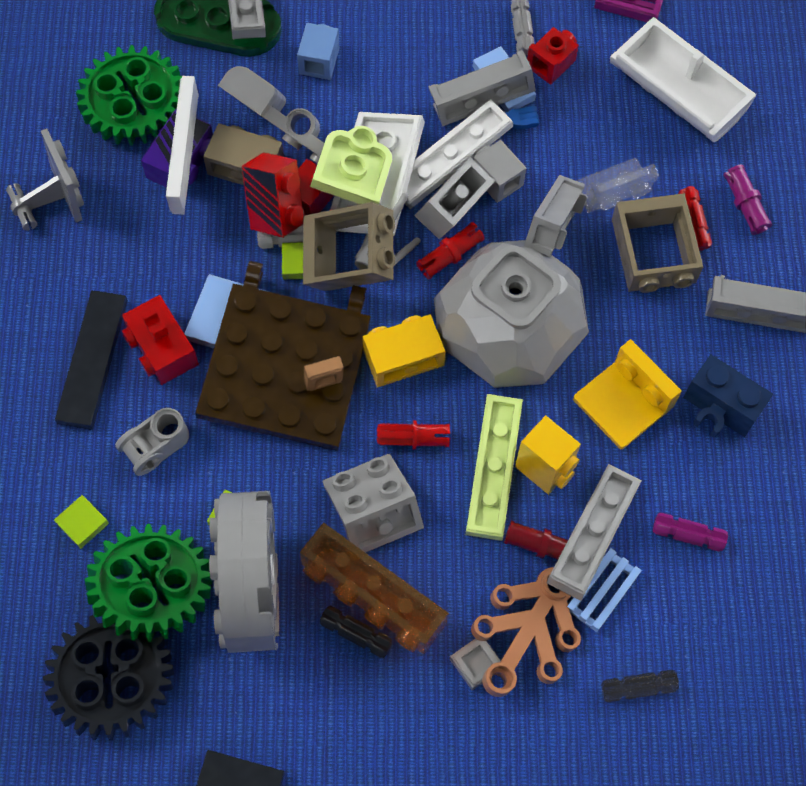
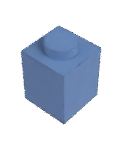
(318, 51)

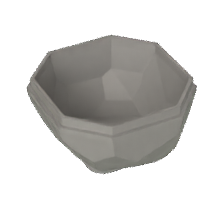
(507, 335)

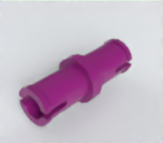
(747, 199)

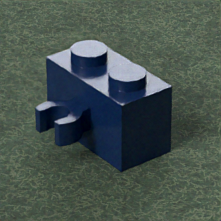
(726, 397)

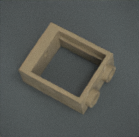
(656, 212)
(320, 233)

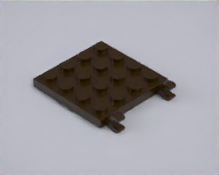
(261, 360)

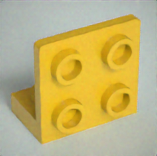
(628, 396)

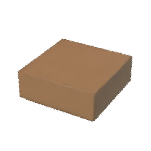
(323, 373)

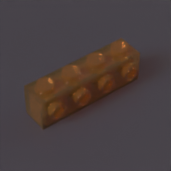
(373, 588)

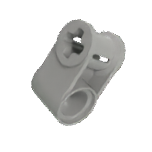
(152, 442)

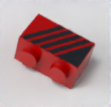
(273, 194)

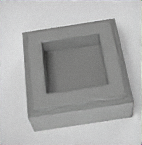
(473, 661)

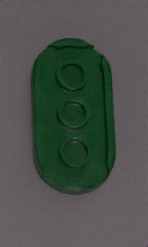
(209, 26)

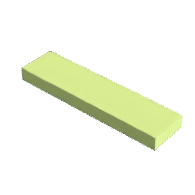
(494, 467)

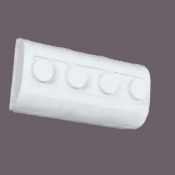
(683, 79)

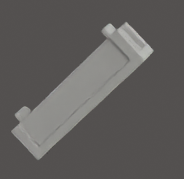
(469, 92)
(554, 215)
(757, 304)

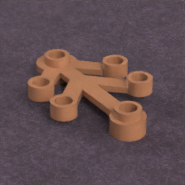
(531, 625)

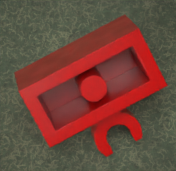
(160, 340)

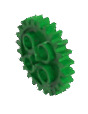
(104, 108)
(117, 598)

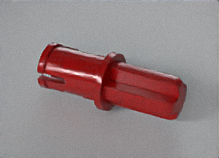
(412, 434)

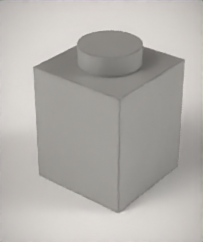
(503, 168)

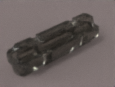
(640, 685)

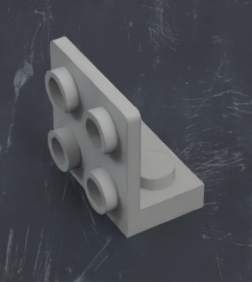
(374, 503)

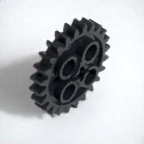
(73, 679)

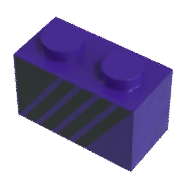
(157, 158)

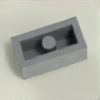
(454, 198)

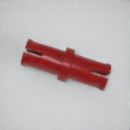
(450, 250)

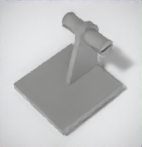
(61, 186)

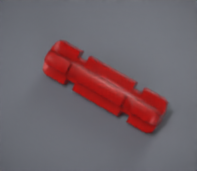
(697, 217)

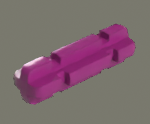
(690, 532)

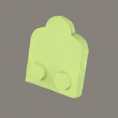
(353, 166)

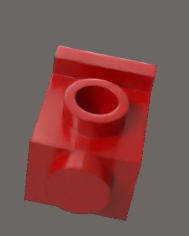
(553, 54)

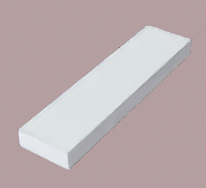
(182, 145)
(453, 149)

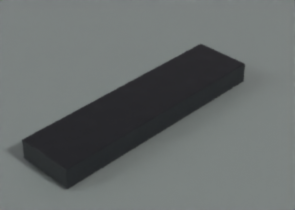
(91, 360)

